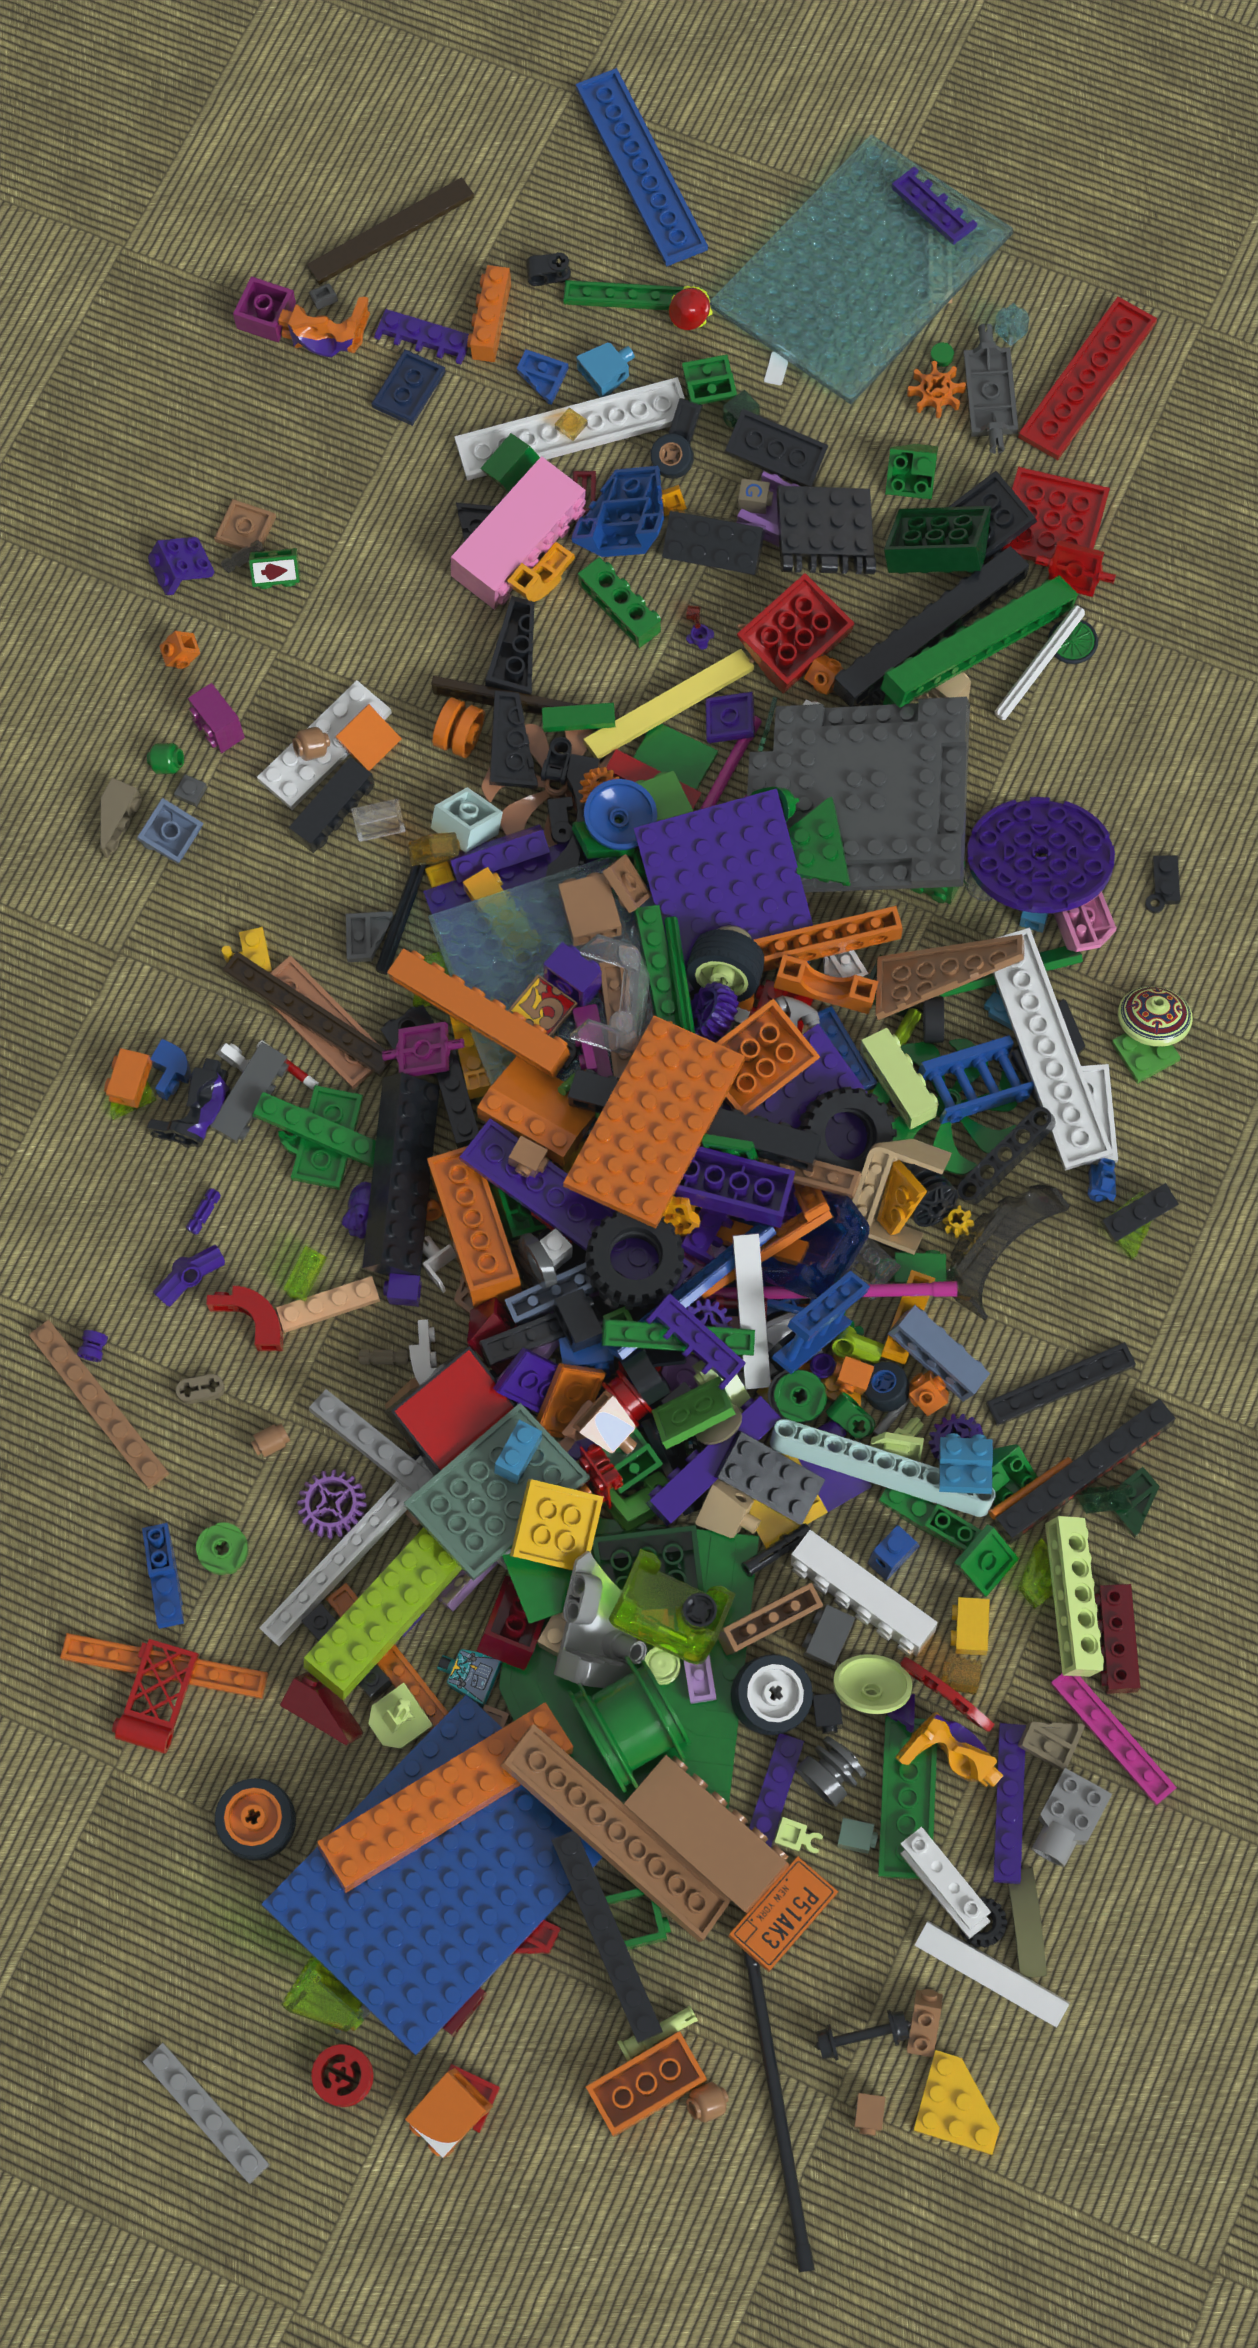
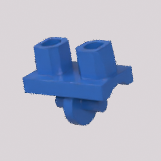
(1102, 1180)

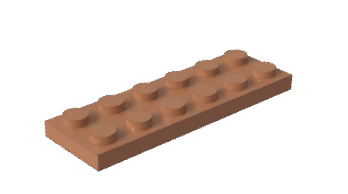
(297, 978)

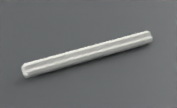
(1039, 662)

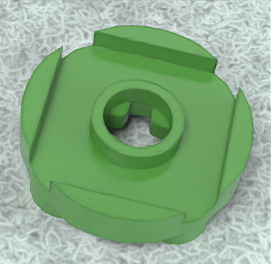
(216, 1535)

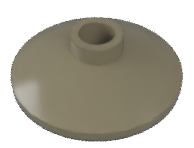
(722, 1430)

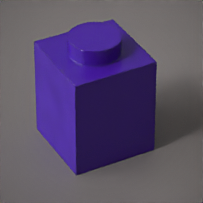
(403, 1289)

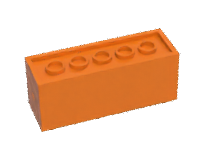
(474, 1229)

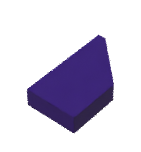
(905, 1714)

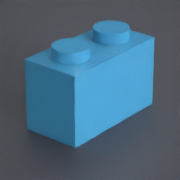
(518, 1452)

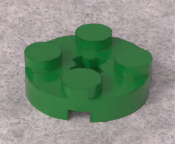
(814, 1390)

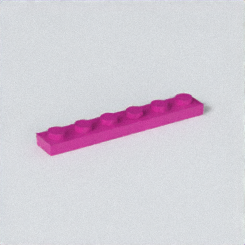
(1114, 1737)

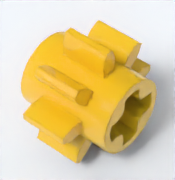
(956, 1228)

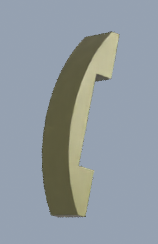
(1027, 1926)

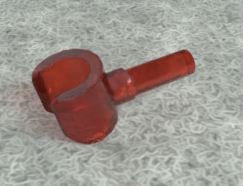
(693, 614)

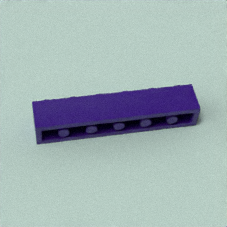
(699, 1473)

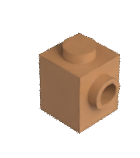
(528, 1158)

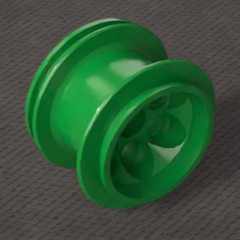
(631, 1722)

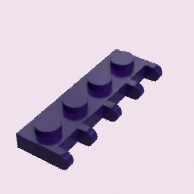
(932, 207)
(423, 334)
(701, 1238)
(697, 1339)

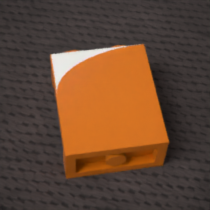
(448, 2113)

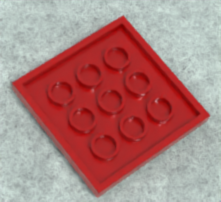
(1063, 511)

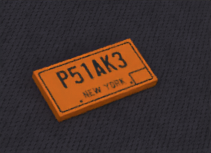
(783, 1914)

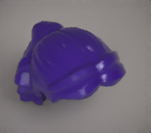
(357, 1213)

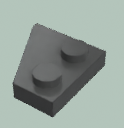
(365, 934)

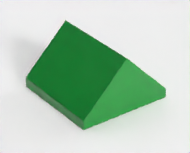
(510, 462)

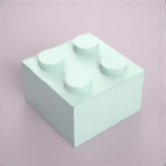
(469, 817)

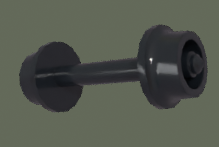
(827, 2042)

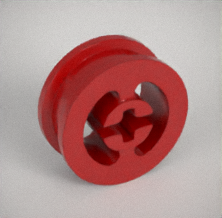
(628, 1397)
(332, 2094)

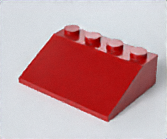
(795, 632)

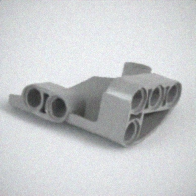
(591, 1646)

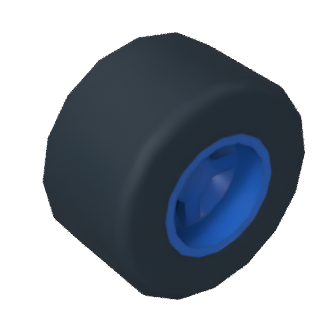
(882, 1378)

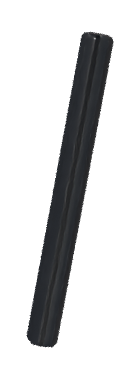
(400, 918)

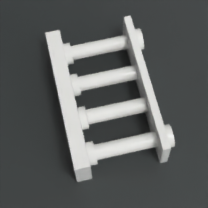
(945, 1883)

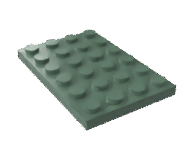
(478, 1511)

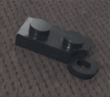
(1165, 882)

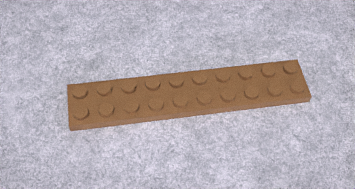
(616, 1832)

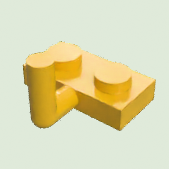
(253, 947)

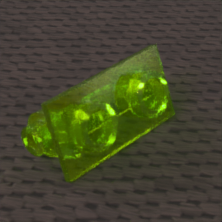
(304, 1273)

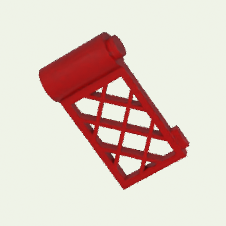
(148, 1730)

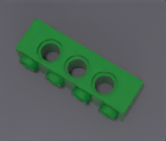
(638, 630)

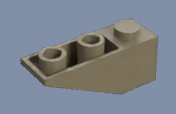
(117, 807)

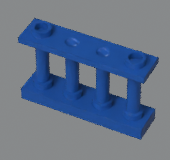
(976, 1057)
(820, 1322)

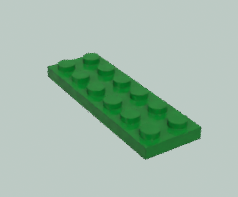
(906, 1799)

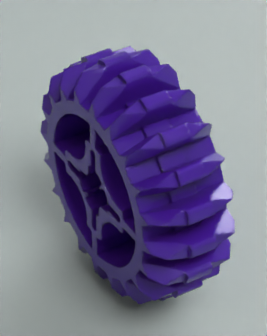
(713, 1010)

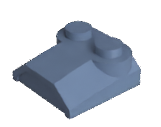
(169, 831)

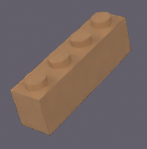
(769, 1618)

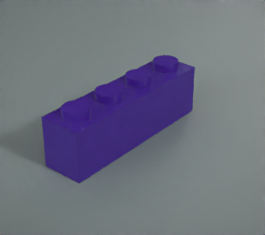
(501, 853)

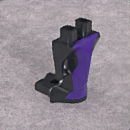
(205, 1099)

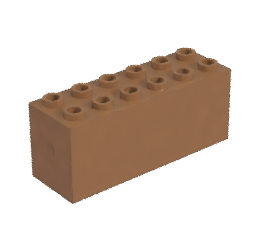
(708, 1832)

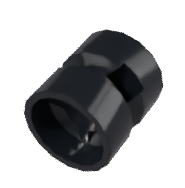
(699, 1611)

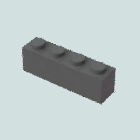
(240, 1104)

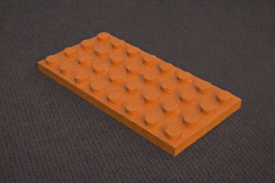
(654, 1121)

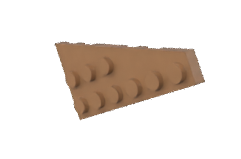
(926, 973)

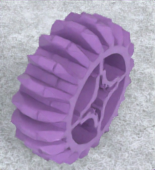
(323, 1510)

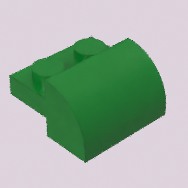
(709, 380)
(635, 1464)

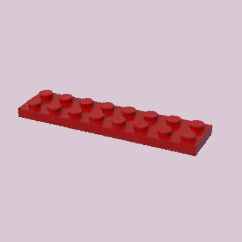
(1087, 378)

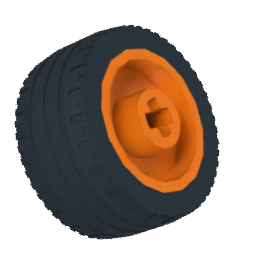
(241, 1805)

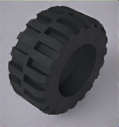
(854, 1101)
(625, 1290)

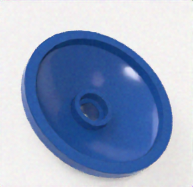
(622, 800)

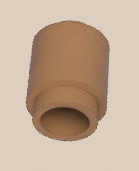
(270, 1440)

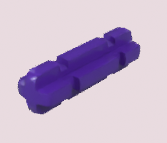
(203, 1211)

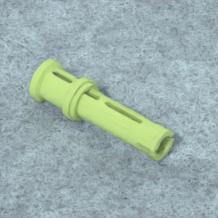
(669, 2026)

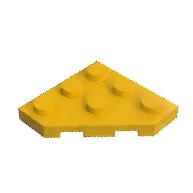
(955, 2107)

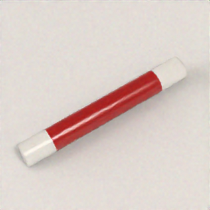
(298, 1073)

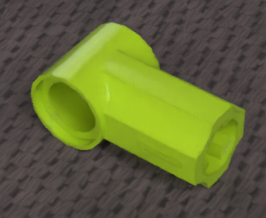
(857, 1346)

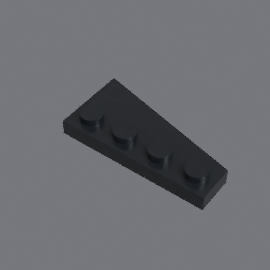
(510, 750)
(670, 1457)

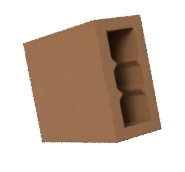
(589, 908)

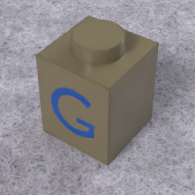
(755, 496)

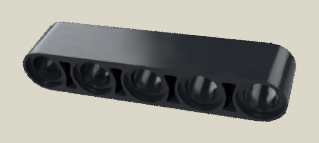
(1019, 1152)

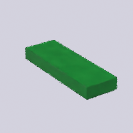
(578, 717)

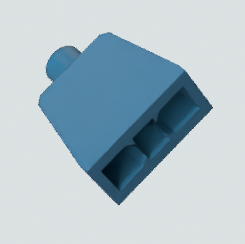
(605, 367)

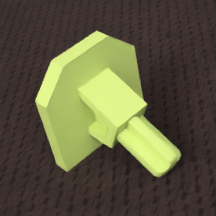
(902, 1441)
(398, 1718)

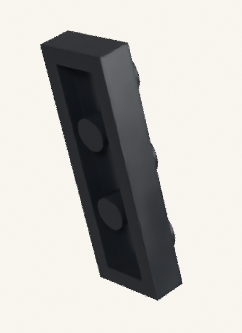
(1139, 1213)

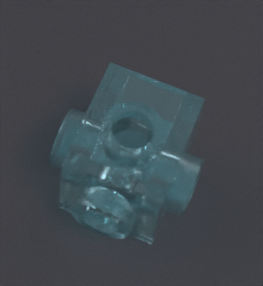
(1012, 323)

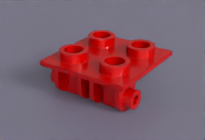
(601, 1473)

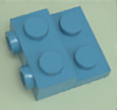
(965, 1464)

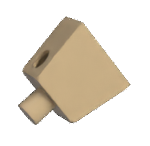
(727, 1511)

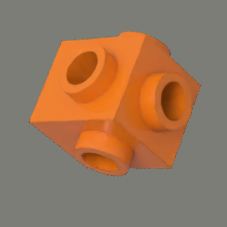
(179, 649)
(822, 674)
(928, 1392)

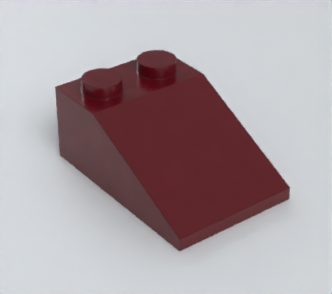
(507, 1631)
(321, 1708)

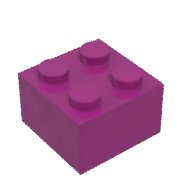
(261, 308)
(215, 718)

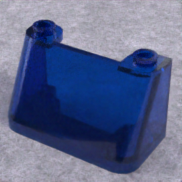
(829, 1254)

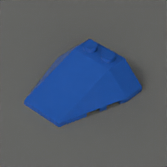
(625, 515)

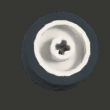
(752, 1694)

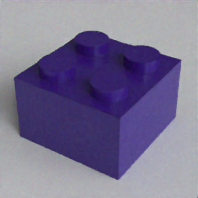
(573, 974)

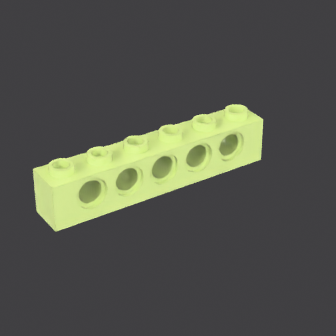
(1069, 1608)

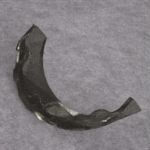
(992, 1234)

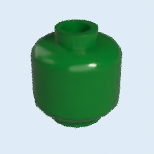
(165, 758)

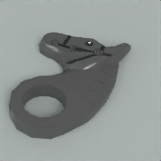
(534, 1262)

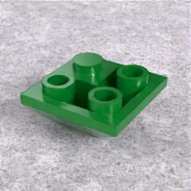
(911, 471)
(1010, 1472)

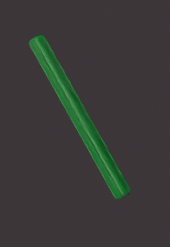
(679, 974)

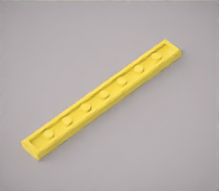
(669, 704)

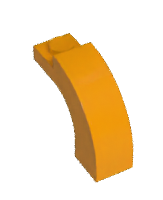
(543, 577)
(892, 1349)

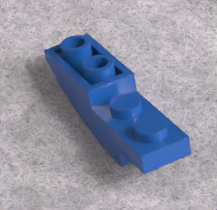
(163, 1575)

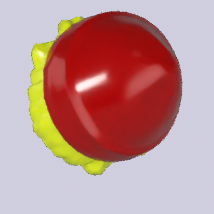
(690, 308)

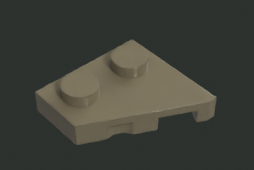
(1051, 1742)

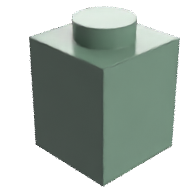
(857, 1836)

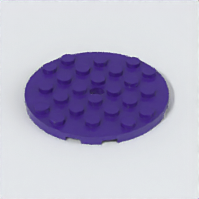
(1005, 861)

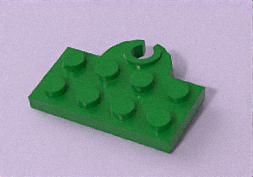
(314, 1162)

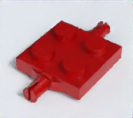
(1077, 566)

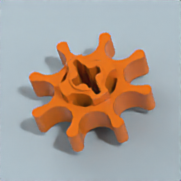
(942, 389)

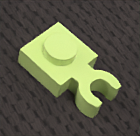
(793, 1835)

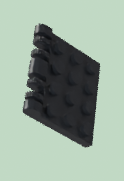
(827, 526)

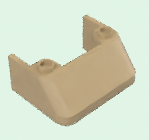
(874, 1179)

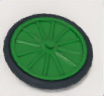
(1079, 645)

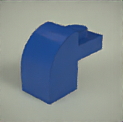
(175, 1066)

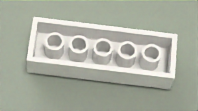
(863, 1594)

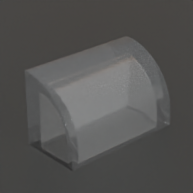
(378, 820)

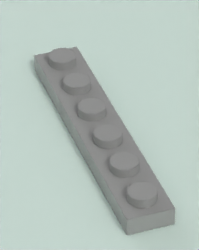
(206, 2113)

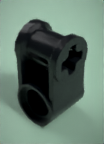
(546, 269)
(556, 763)

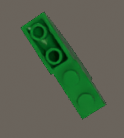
(931, 1518)

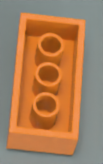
(646, 2084)

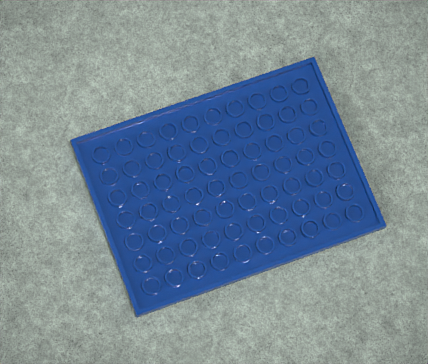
(442, 1916)

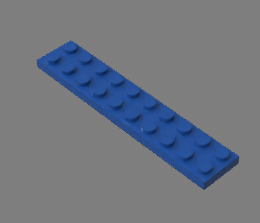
(641, 167)

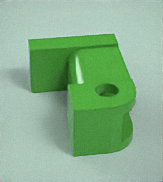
(633, 1510)

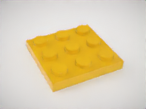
(555, 1524)

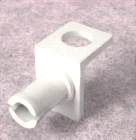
(436, 1260)

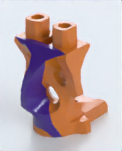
(321, 334)

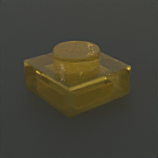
(571, 424)

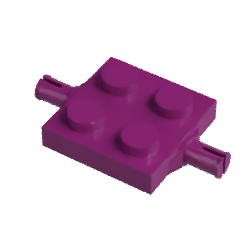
(423, 1049)

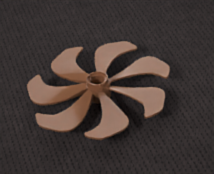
(517, 813)

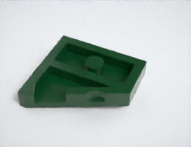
(1143, 1495)

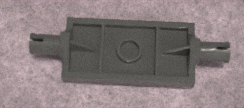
(990, 390)

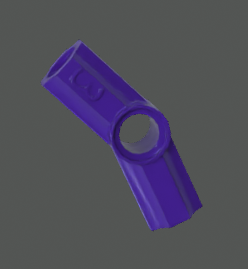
(178, 1281)

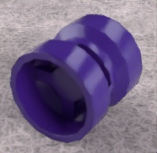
(92, 1345)

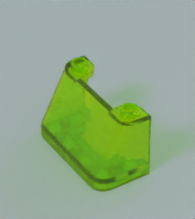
(652, 1608)
(323, 1998)

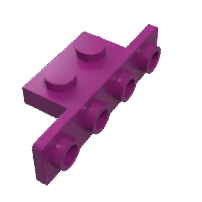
(592, 1056)

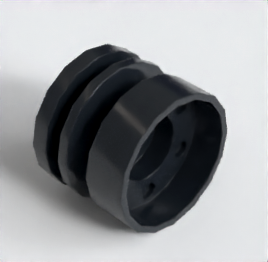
(938, 1200)

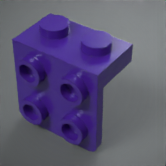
(178, 561)

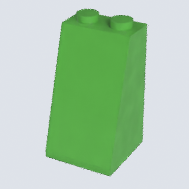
(667, 795)

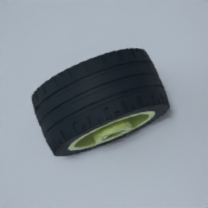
(728, 960)

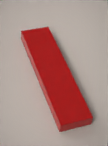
(635, 770)

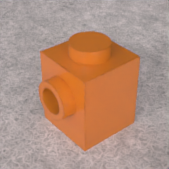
(852, 1375)

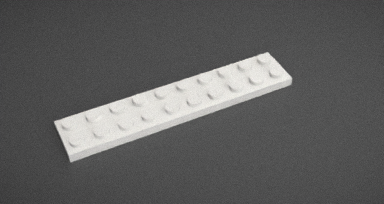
(608, 421)
(1051, 1058)

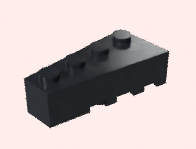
(513, 653)

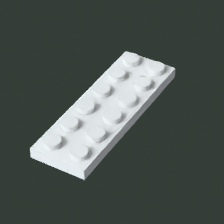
(294, 778)

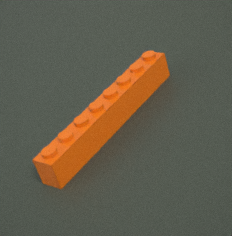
(479, 1013)

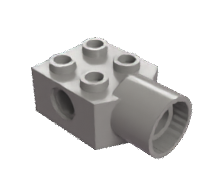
(1069, 1817)

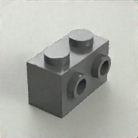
(828, 1636)

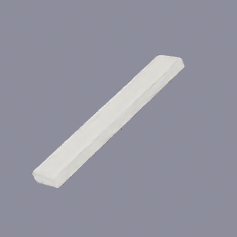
(752, 1307)
(992, 1973)

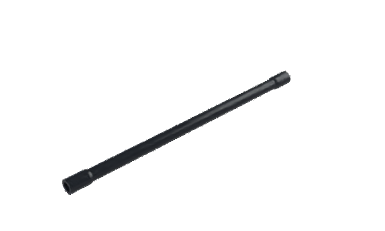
(802, 2246)

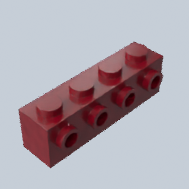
(1118, 1639)

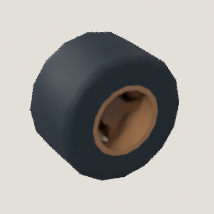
(666, 449)

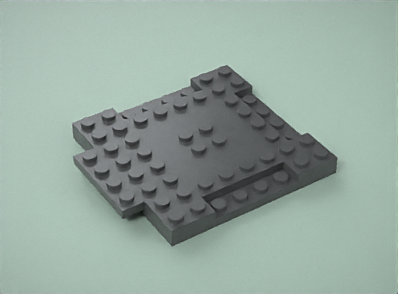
(892, 781)

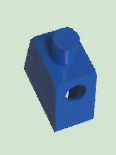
(892, 1552)

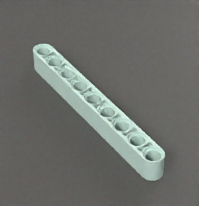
(872, 1466)

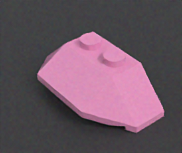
(1086, 925)

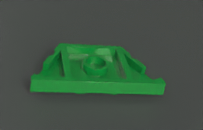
(819, 845)

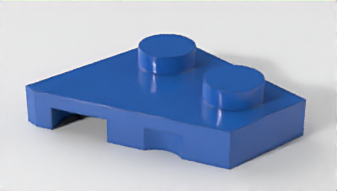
(542, 374)

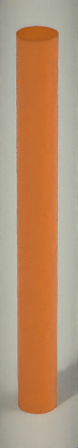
(1013, 1499)

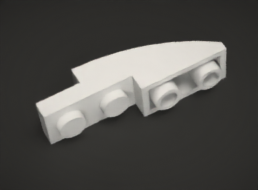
(421, 1355)

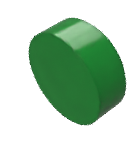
(942, 353)

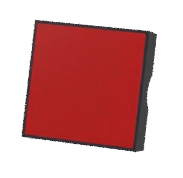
(449, 1409)

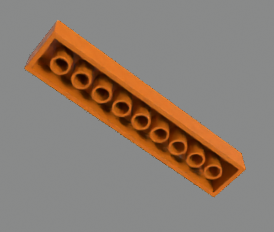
(431, 1803)

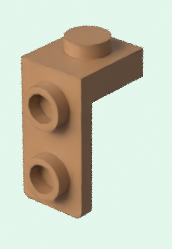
(925, 2022)

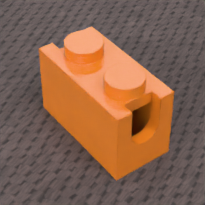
(128, 1078)

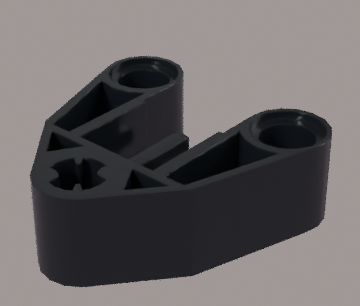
(645, 1377)

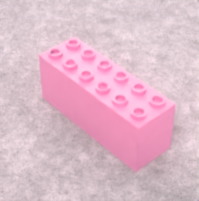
(518, 532)

